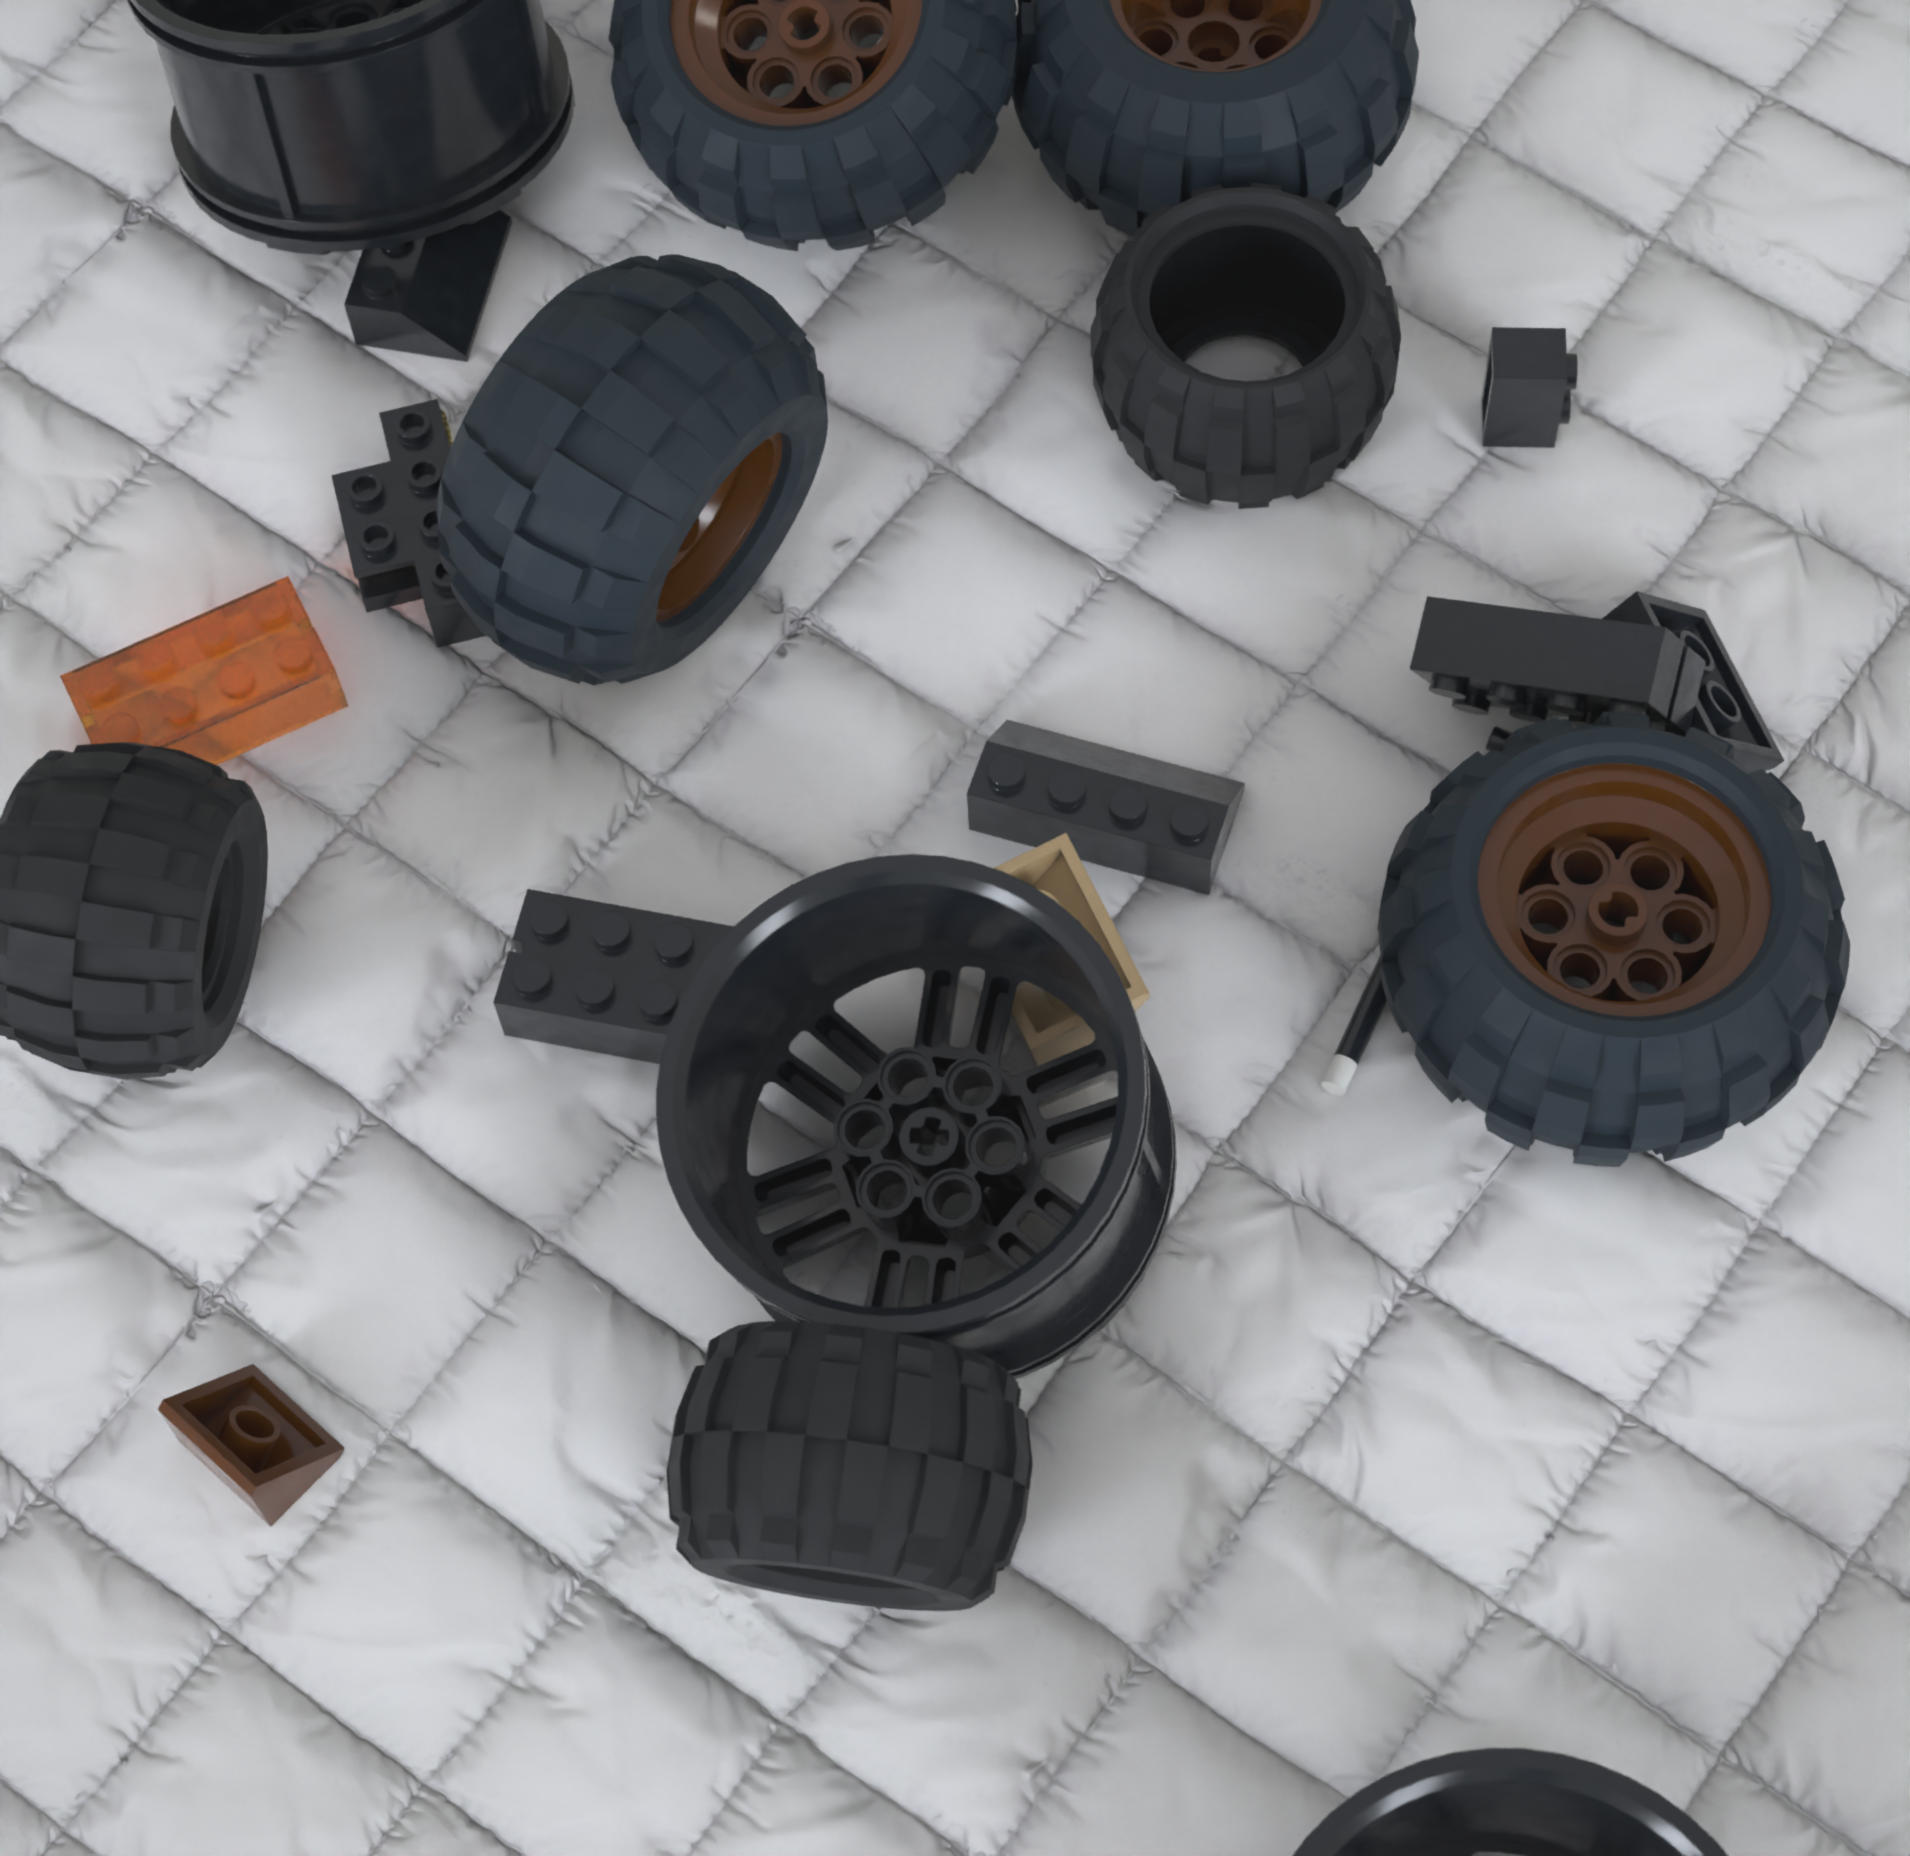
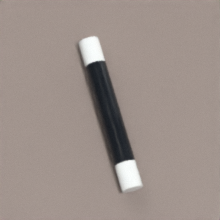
(1356, 1035)

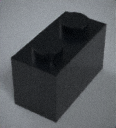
(1527, 387)

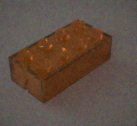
(213, 680)

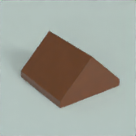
(252, 1439)

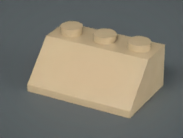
(1042, 1019)

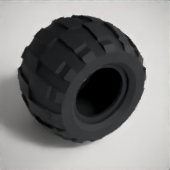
(1249, 268)
(128, 908)
(850, 1466)

